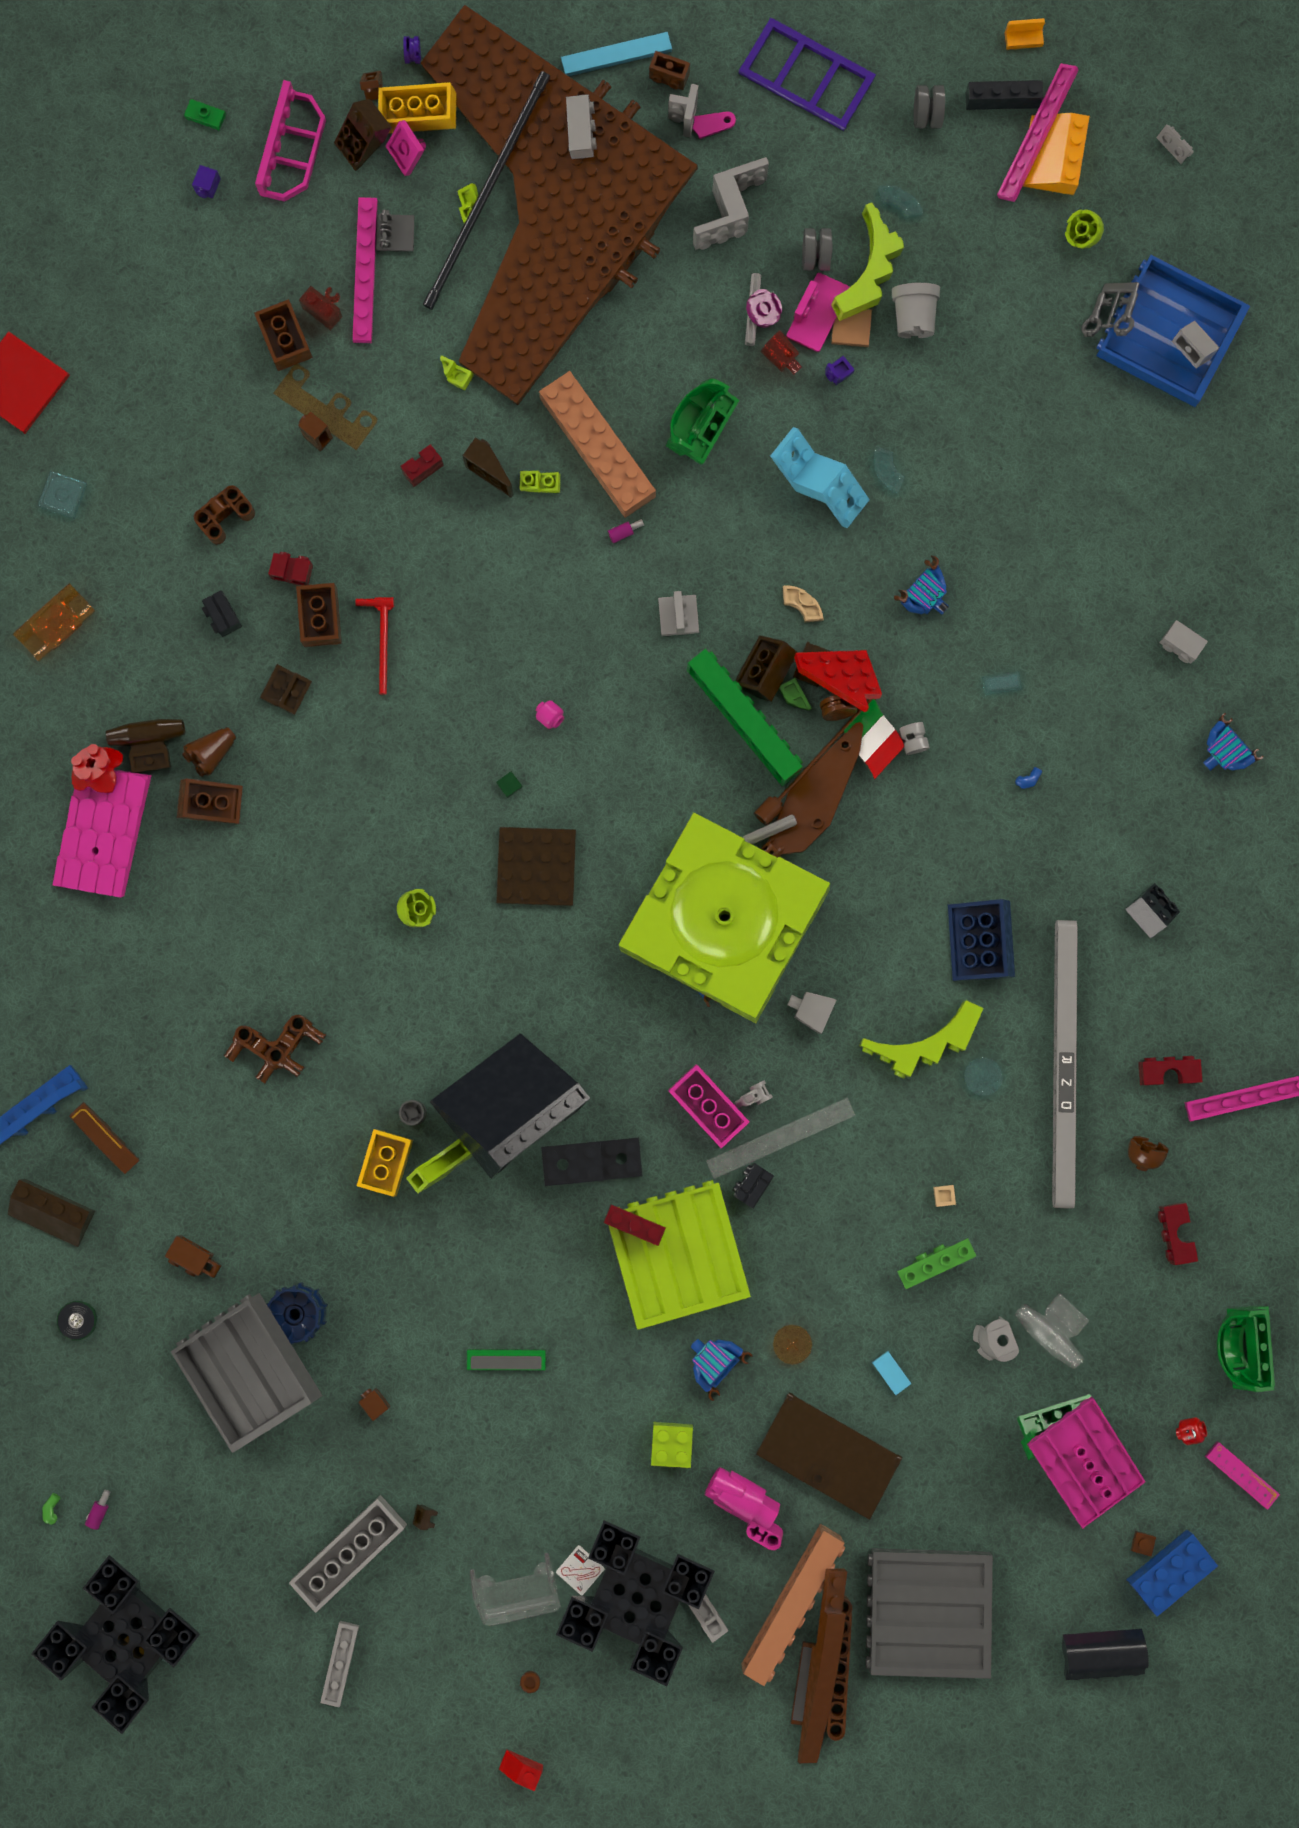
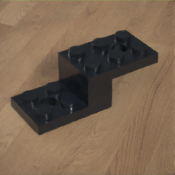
(591, 1161)

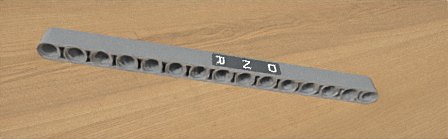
(1064, 1064)

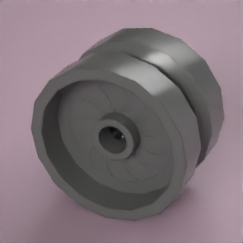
(929, 106)
(817, 249)

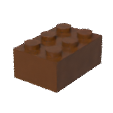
(283, 335)
(318, 614)

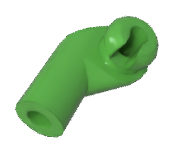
(47, 1509)

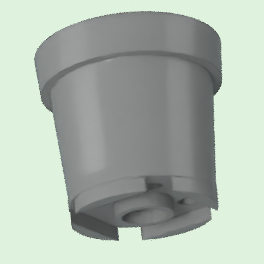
(916, 309)

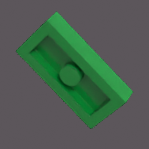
(205, 114)

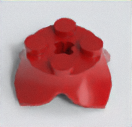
(102, 775)

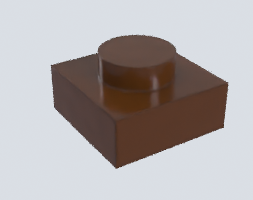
(1143, 1543)

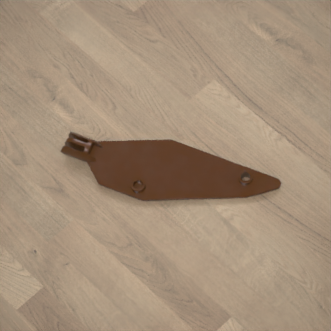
(817, 796)

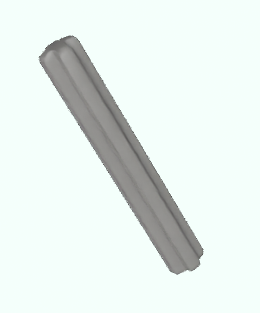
(751, 327)

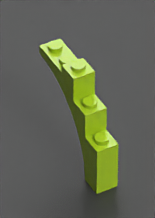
(865, 291)
(905, 1057)
(438, 1166)

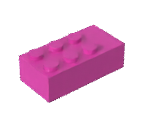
(708, 1106)

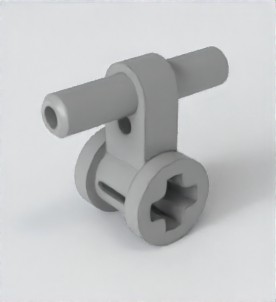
(758, 1094)

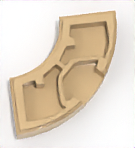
(803, 602)

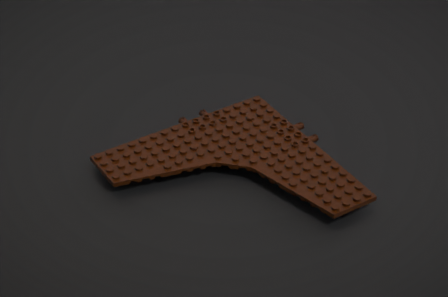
(576, 216)

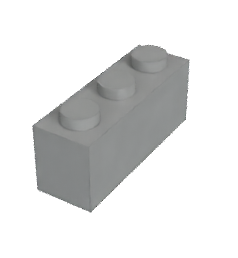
(580, 126)

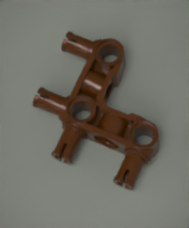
(284, 1044)

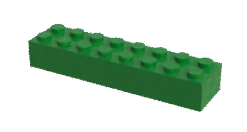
(744, 717)

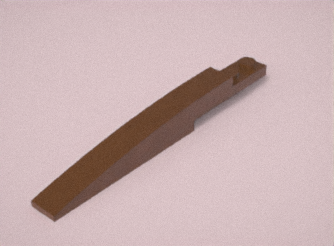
(823, 1666)

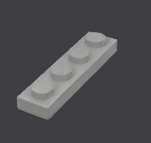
(339, 1664)

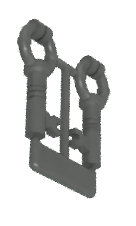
(1110, 288)

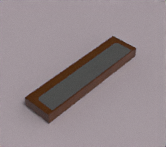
(801, 1684)

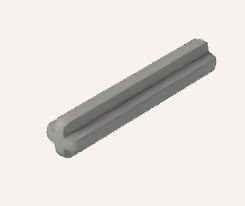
(770, 829)

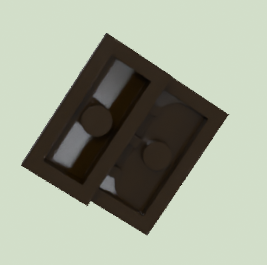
(285, 689)

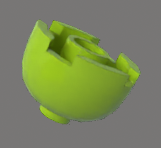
(1084, 229)
(416, 908)

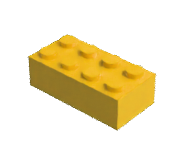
(421, 106)

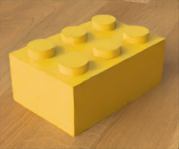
(385, 1163)

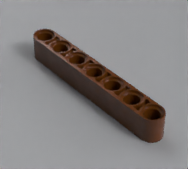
(840, 1697)

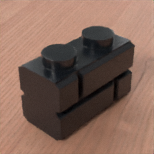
(221, 613)
(753, 1185)

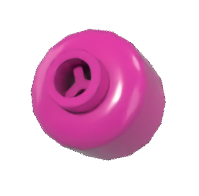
(549, 714)

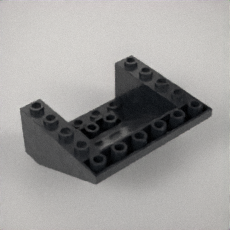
(508, 1103)

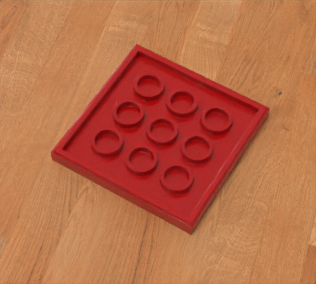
(26, 382)

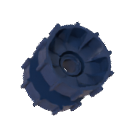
(307, 1302)

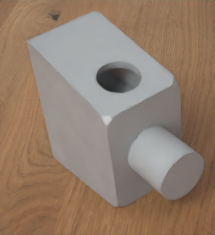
(812, 1010)

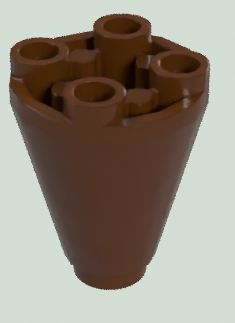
(209, 750)

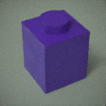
(206, 182)

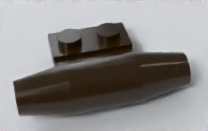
(147, 743)

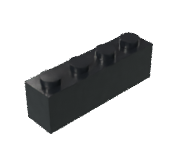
(1004, 95)

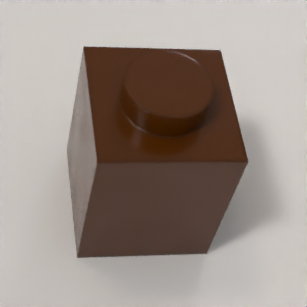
(374, 1403)

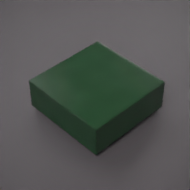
(509, 784)

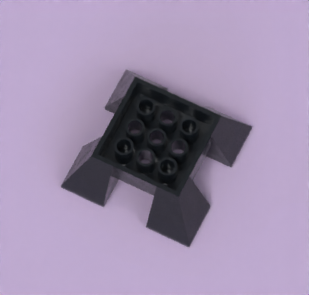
(669, 1585)
(121, 1601)

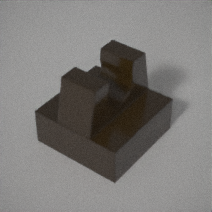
(422, 1517)

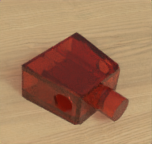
(779, 347)

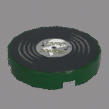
(76, 1320)

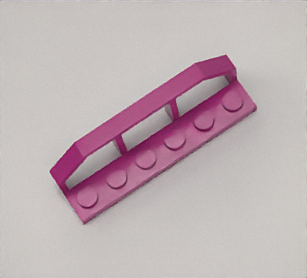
(273, 144)

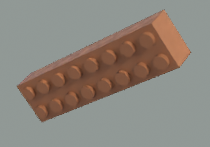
(597, 444)
(792, 1605)

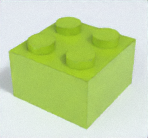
(672, 1445)

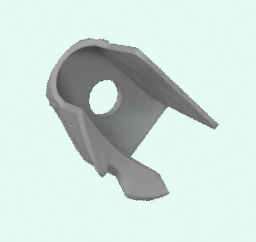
(988, 1337)

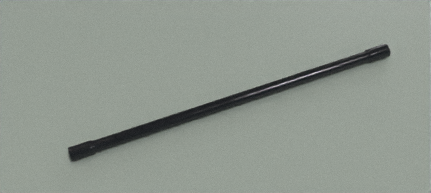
(538, 88)

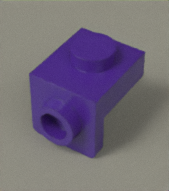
(838, 370)

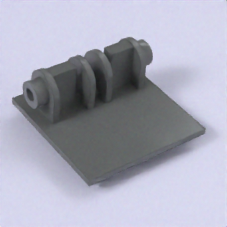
(395, 232)

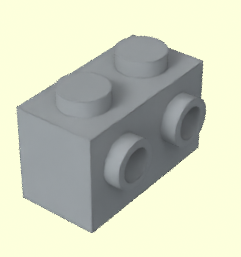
(1195, 344)
(1183, 642)

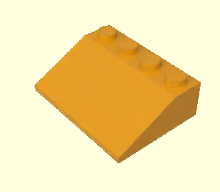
(1061, 155)

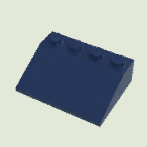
(981, 940)

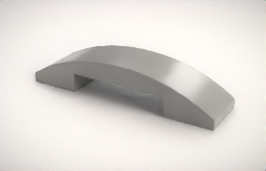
(710, 1620)

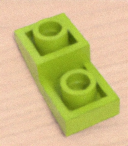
(540, 482)

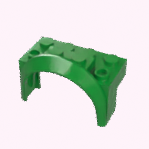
(1259, 1369)

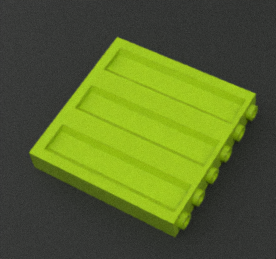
(693, 1264)

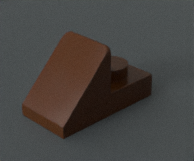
(370, 83)

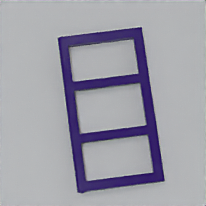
(803, 41)

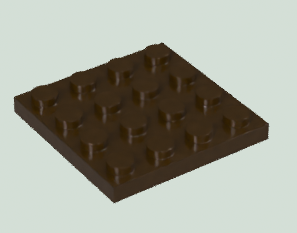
(536, 866)

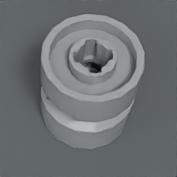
(912, 744)

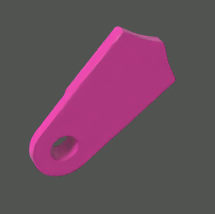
(712, 123)

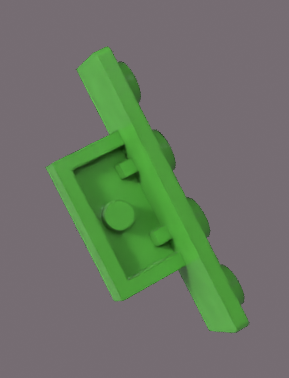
(936, 1262)

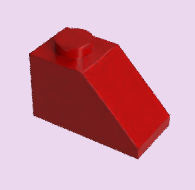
(521, 1769)

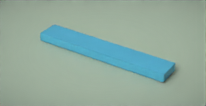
(616, 54)

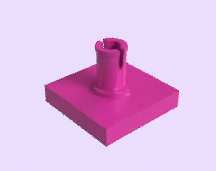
(405, 147)

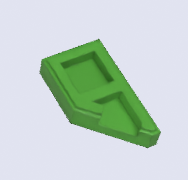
(794, 695)

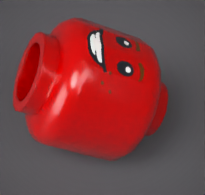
(1191, 1431)

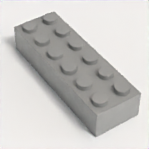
(347, 1553)

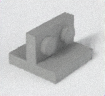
(684, 109)
(678, 614)

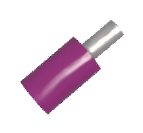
(623, 531)
(98, 1512)

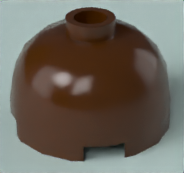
(1146, 1154)

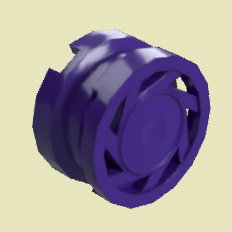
(412, 49)

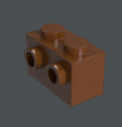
(669, 70)

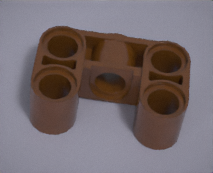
(220, 508)

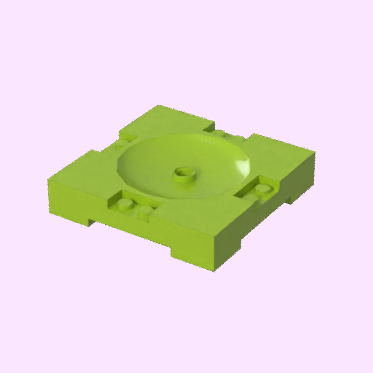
(718, 875)

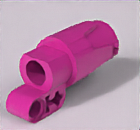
(748, 1503)

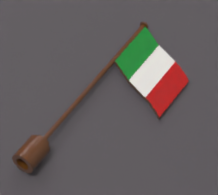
(878, 749)

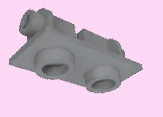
(1171, 140)

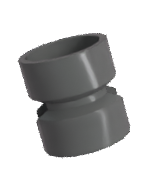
(412, 1112)

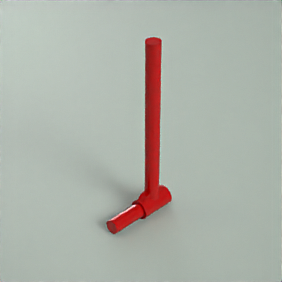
(383, 605)

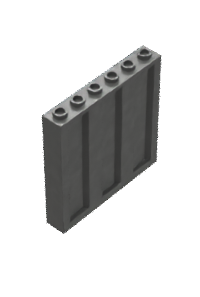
(245, 1372)
(929, 1613)

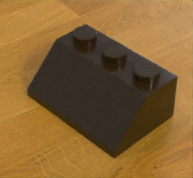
(766, 667)

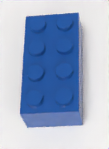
(1172, 1572)

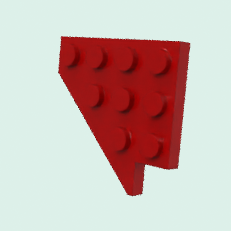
(842, 673)

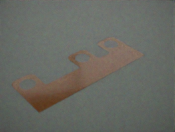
(348, 432)

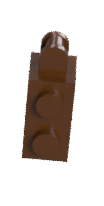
(191, 1257)

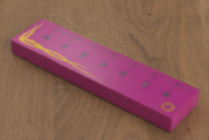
(1242, 1475)

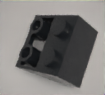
(1153, 910)

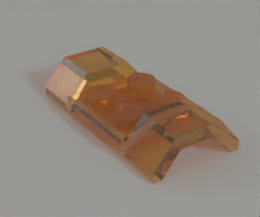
(54, 622)

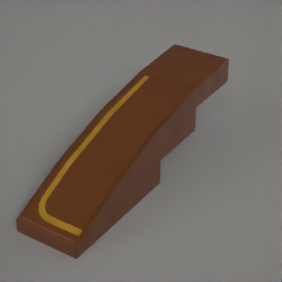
(103, 1137)

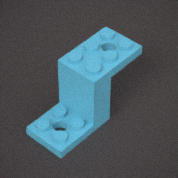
(820, 477)

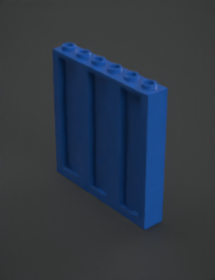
(1164, 305)

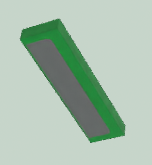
(506, 1359)

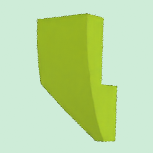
(468, 197)
(456, 374)

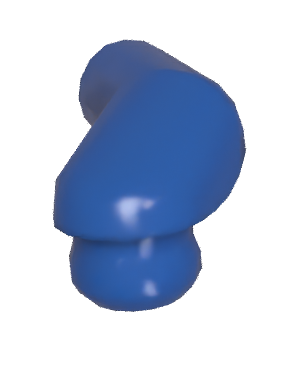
(1029, 781)

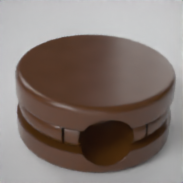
(836, 708)

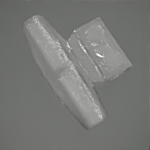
(1055, 1328)

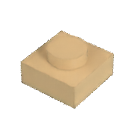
(944, 1195)

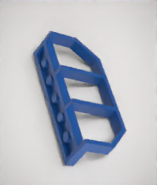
(40, 1102)

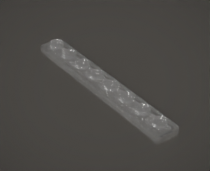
(780, 1138)

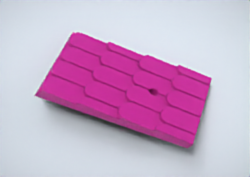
(102, 836)
(1078, 1452)

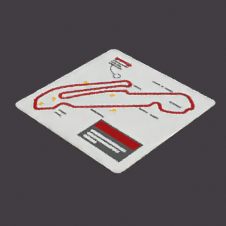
(579, 1570)

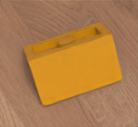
(1024, 34)

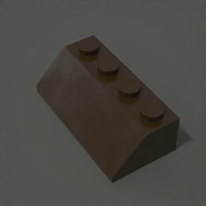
(49, 1212)

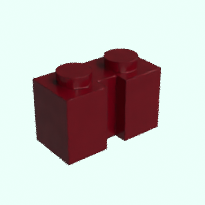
(423, 467)
(290, 569)

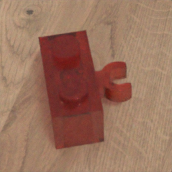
(322, 306)

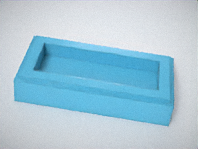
(891, 1372)

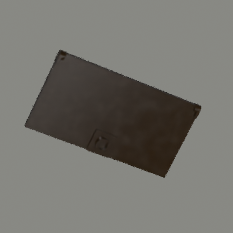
(829, 1456)

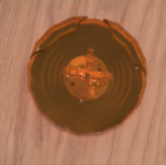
(792, 1344)

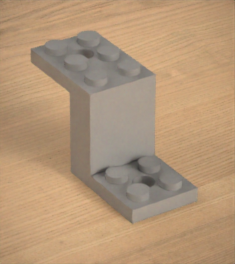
(727, 194)

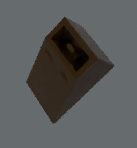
(362, 133)

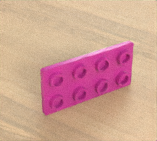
(814, 313)

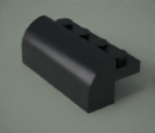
(1105, 1654)

